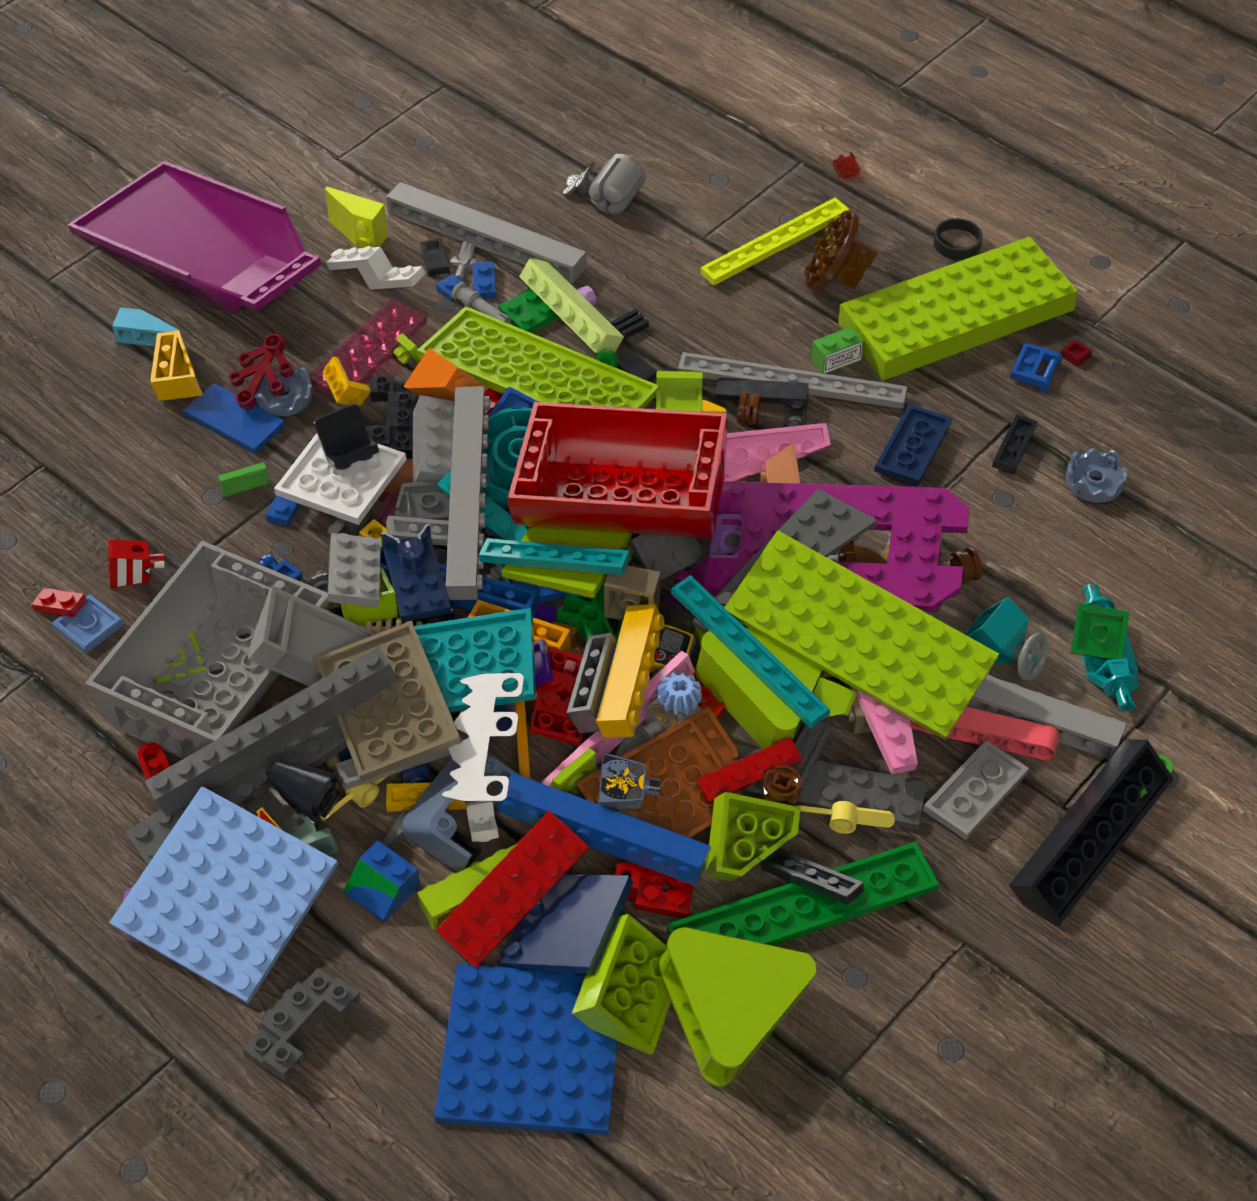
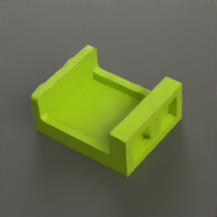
(679, 391)

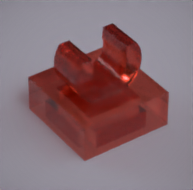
(846, 166)

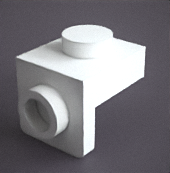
(482, 821)

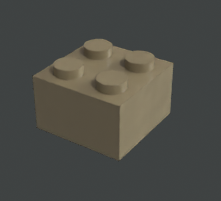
(632, 588)

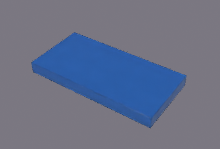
(222, 415)

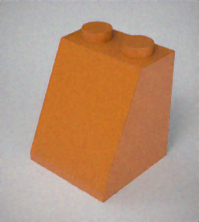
(439, 377)

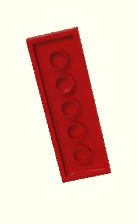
(512, 889)

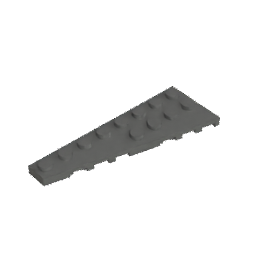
(819, 524)

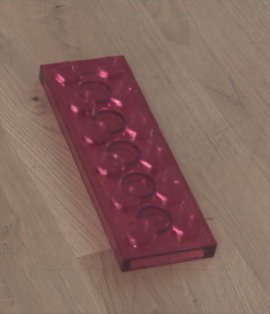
(372, 343)

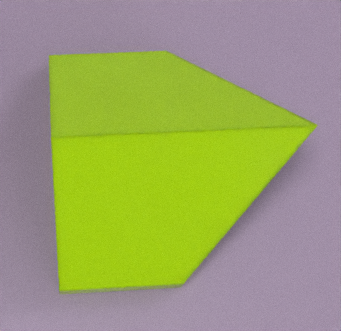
(835, 697)

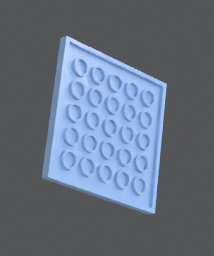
(224, 894)

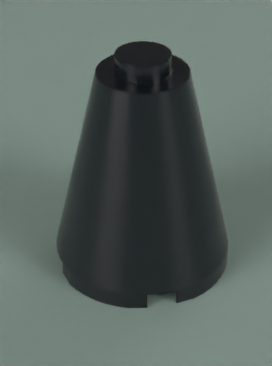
(305, 787)

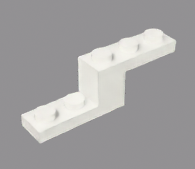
(375, 267)

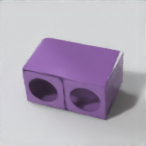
(719, 536)

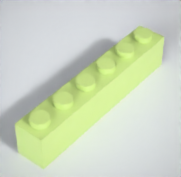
(571, 306)

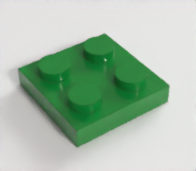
(528, 311)
(1099, 632)

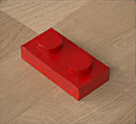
(59, 602)

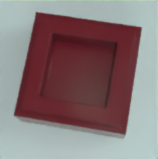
(1076, 353)

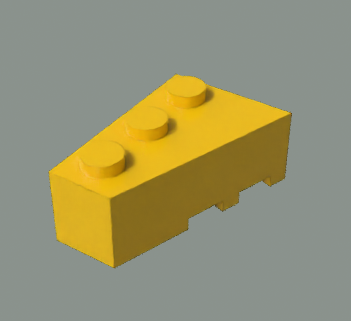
(172, 369)

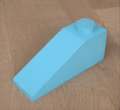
(138, 327)

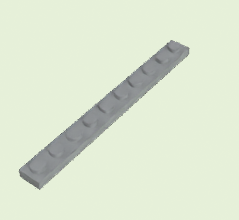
(819, 383)

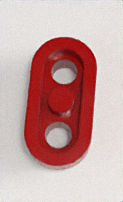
(156, 765)

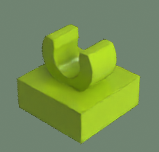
(406, 349)

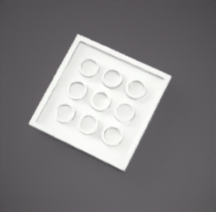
(339, 492)

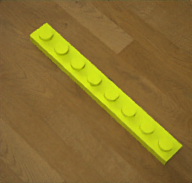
(772, 242)

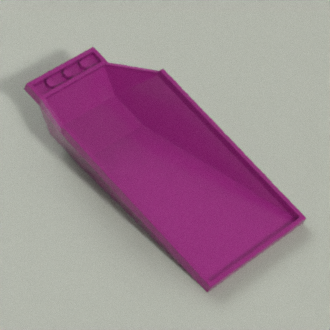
(201, 237)

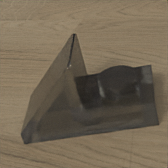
(676, 615)

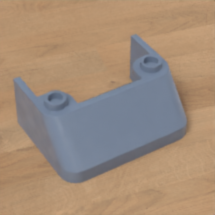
(432, 827)

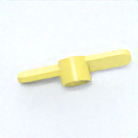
(361, 795)
(846, 816)

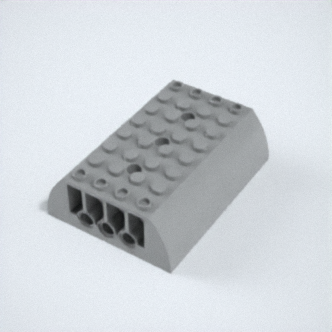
(219, 601)

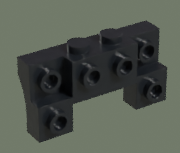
(399, 420)

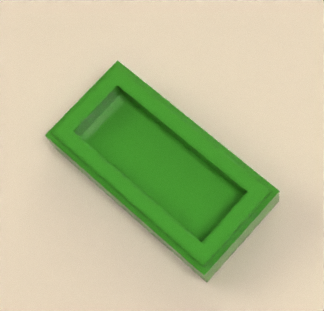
(243, 479)

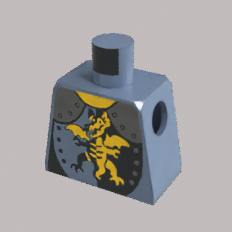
(624, 783)

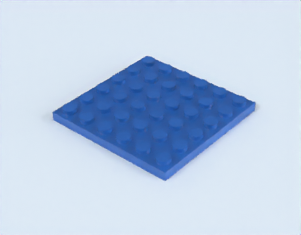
(523, 1055)

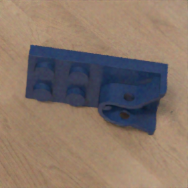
(415, 576)

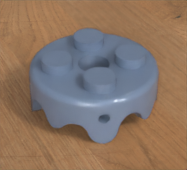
(299, 395)
(1100, 465)

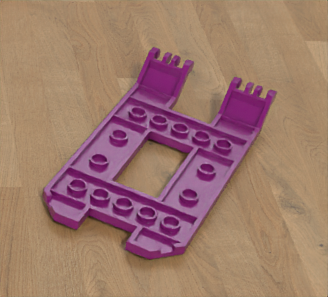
(910, 513)

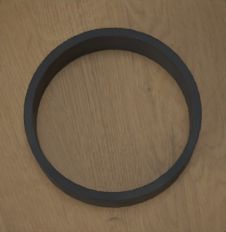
(954, 253)

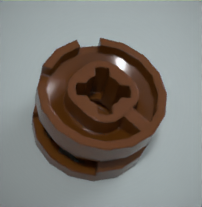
(745, 410)
(970, 561)
(782, 785)

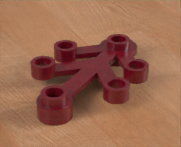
(273, 346)

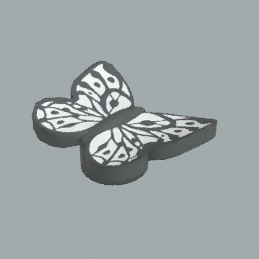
(579, 182)

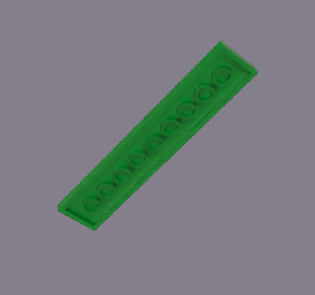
(797, 911)

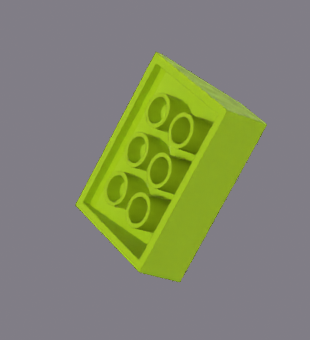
(627, 990)

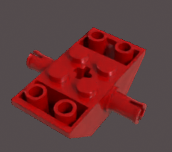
(552, 700)

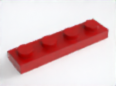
(748, 770)

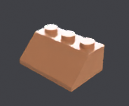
(782, 467)

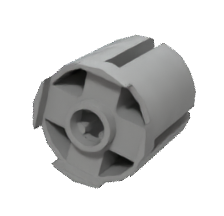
(616, 184)

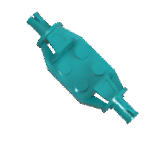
(1121, 672)

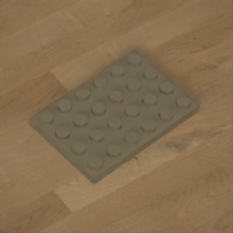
(403, 719)

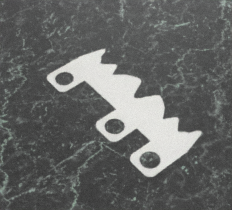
(480, 724)

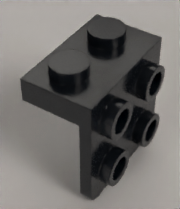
(344, 437)

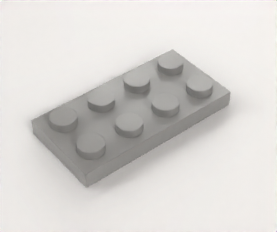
(354, 570)
(975, 789)

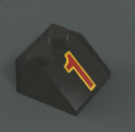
(272, 808)

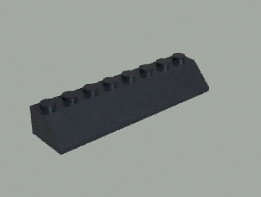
(1092, 831)

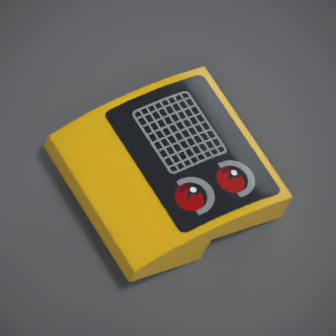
(671, 643)

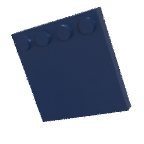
(568, 925)

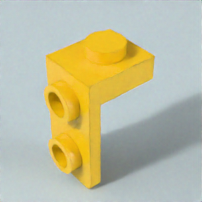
(344, 391)

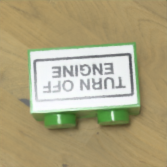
(837, 350)

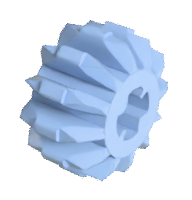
(679, 693)

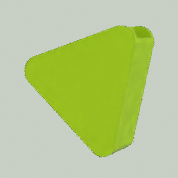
(746, 695)
(730, 995)

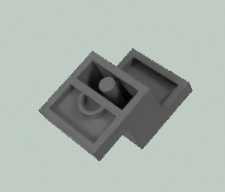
(665, 553)

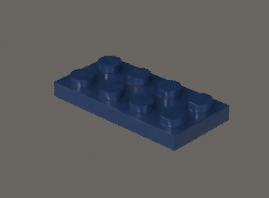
(913, 445)

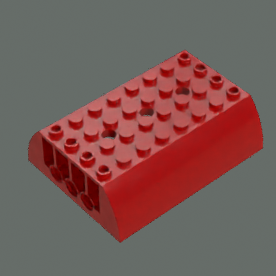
(618, 453)

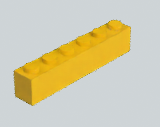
(630, 671)

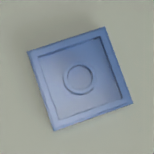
(89, 626)

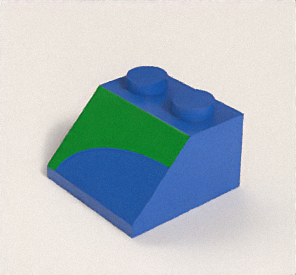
(382, 881)

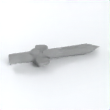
(464, 256)

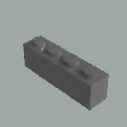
(591, 682)

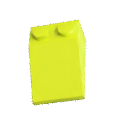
(357, 218)

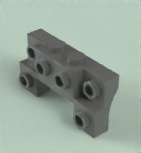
(294, 1018)

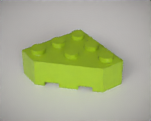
(746, 833)

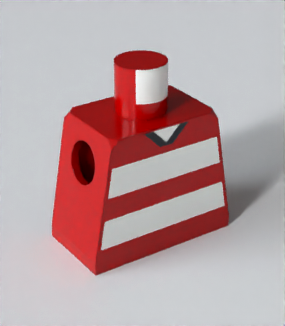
(131, 562)

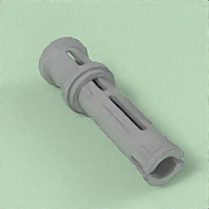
(474, 301)

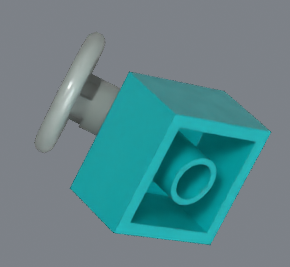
(1004, 631)

